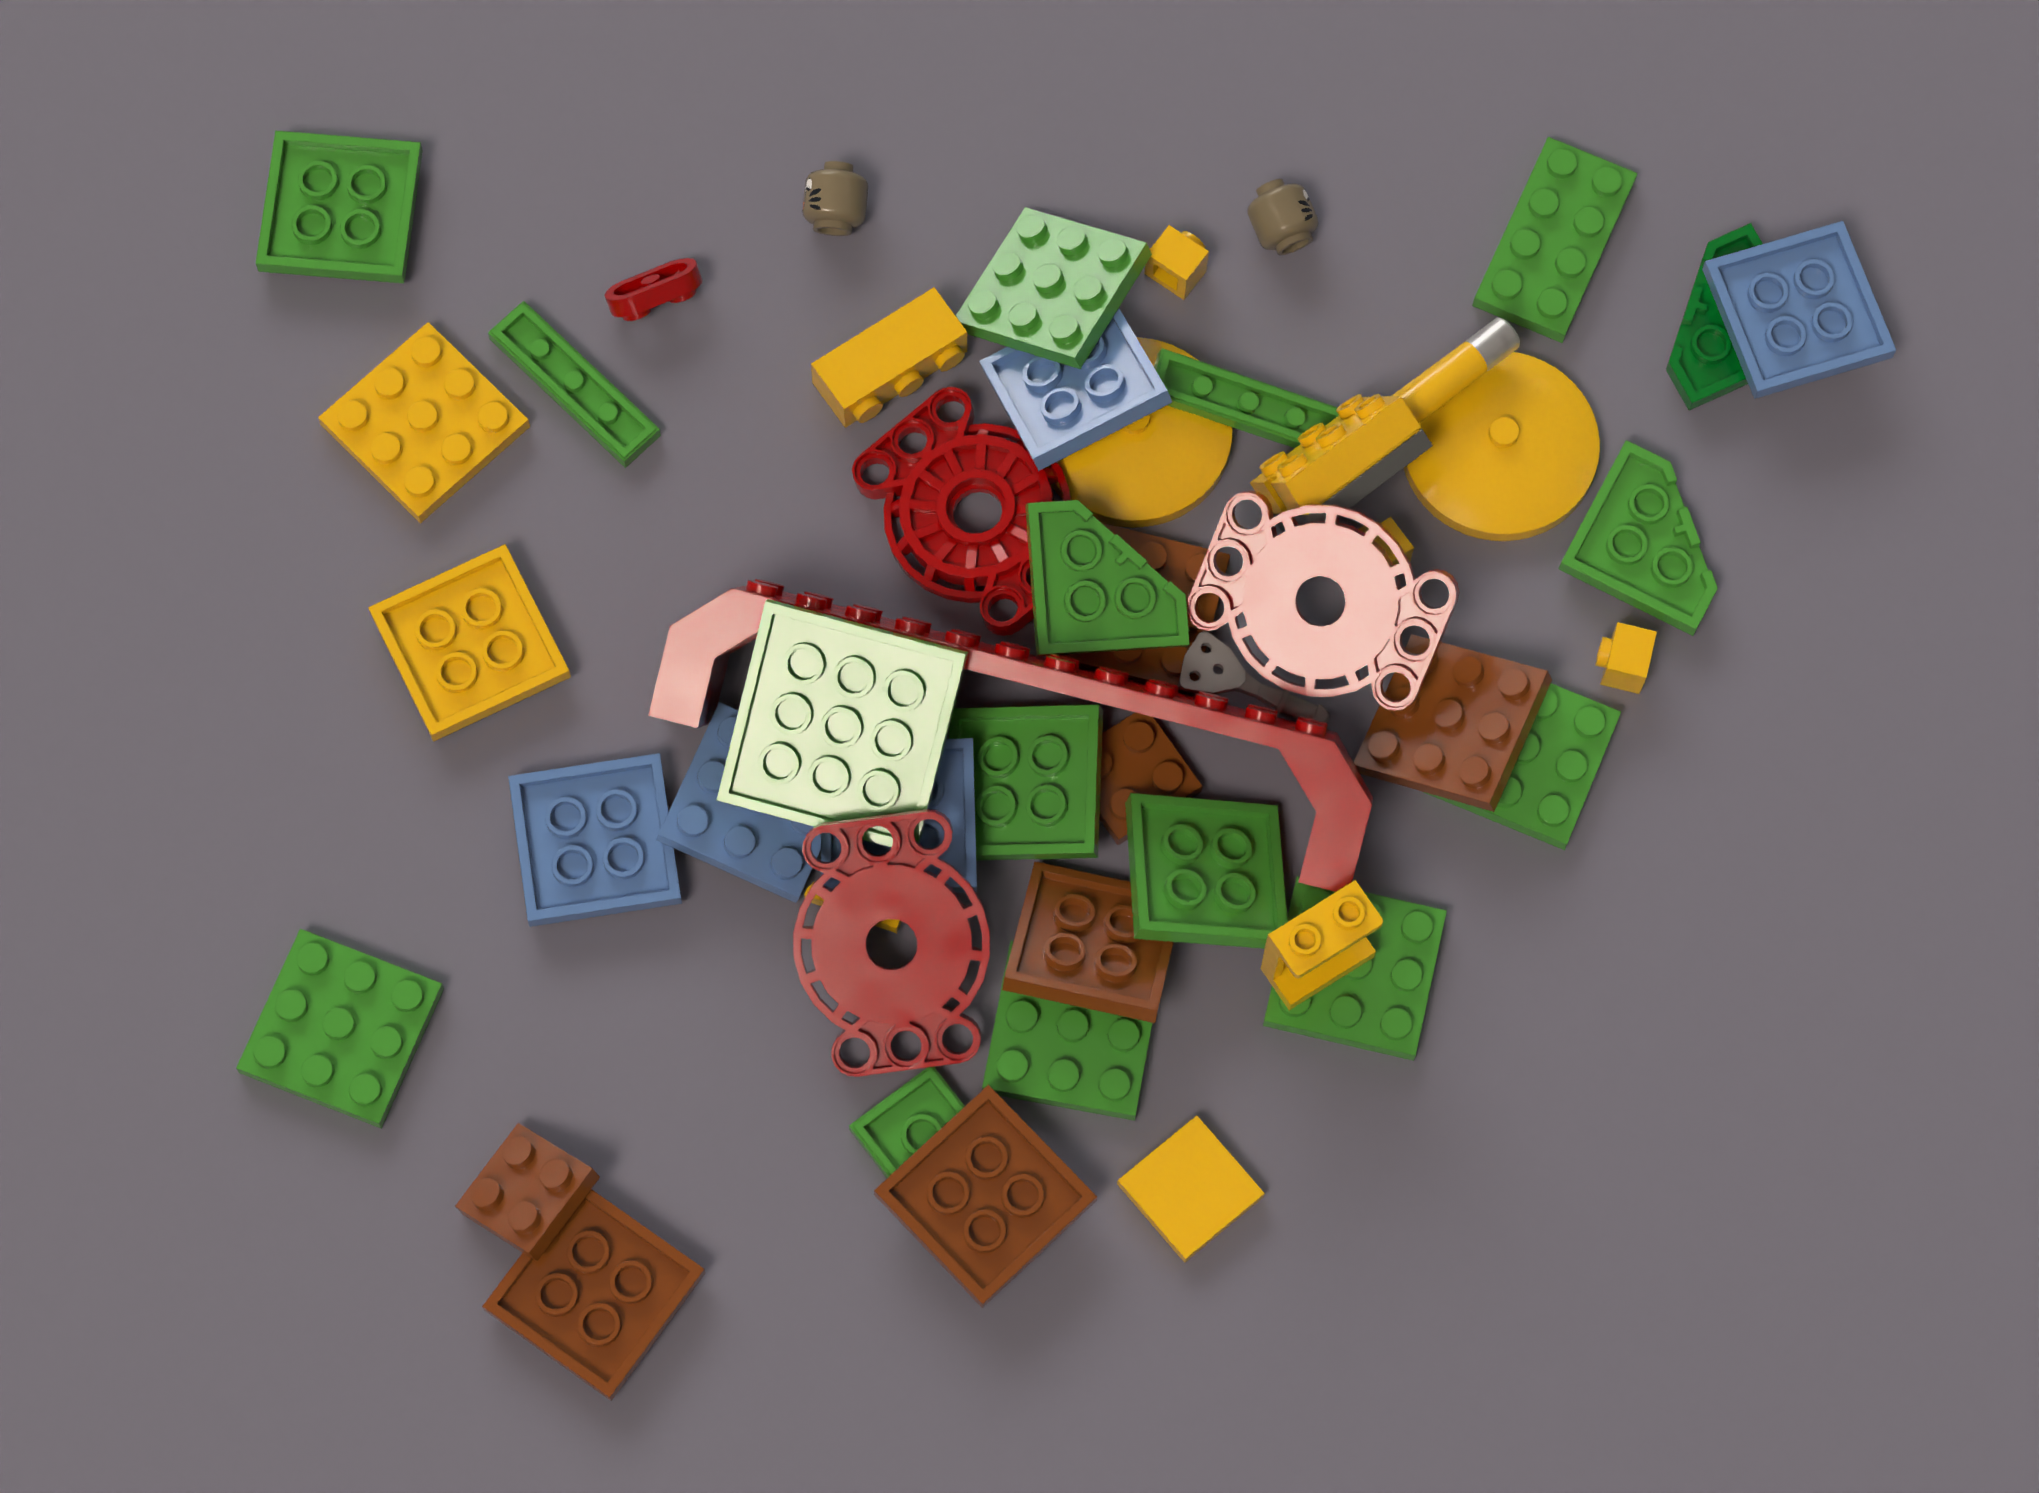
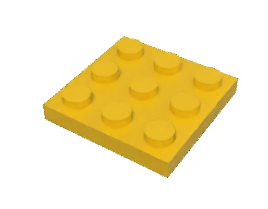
(424, 422)
(469, 642)

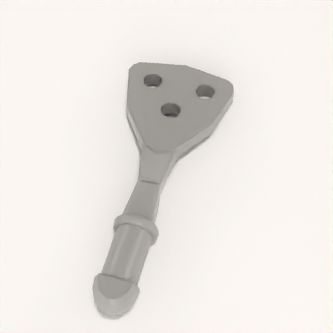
(1236, 679)

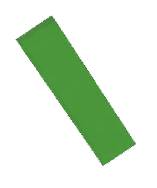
(574, 384)
(1239, 400)

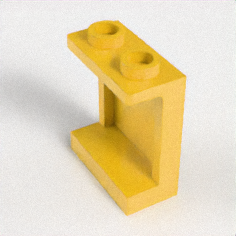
(1321, 945)

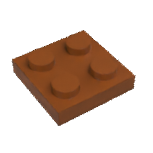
(1139, 761)
(527, 1191)

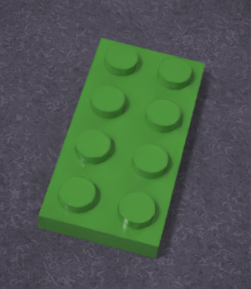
(1554, 239)

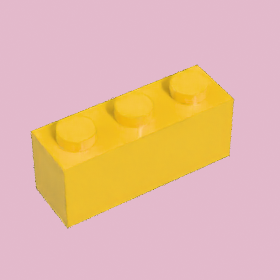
(890, 358)

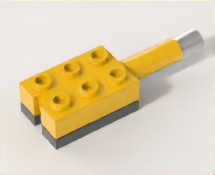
(1376, 433)

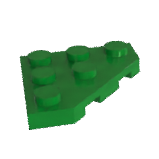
(1703, 356)

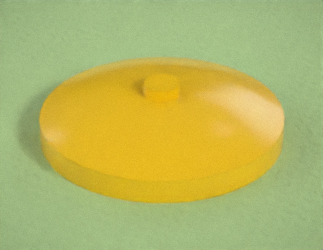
(1508, 453)
(1150, 466)

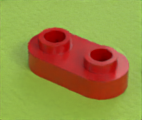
(668, 282)

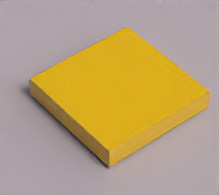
(1190, 1188)

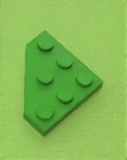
(1643, 543)
(1095, 588)

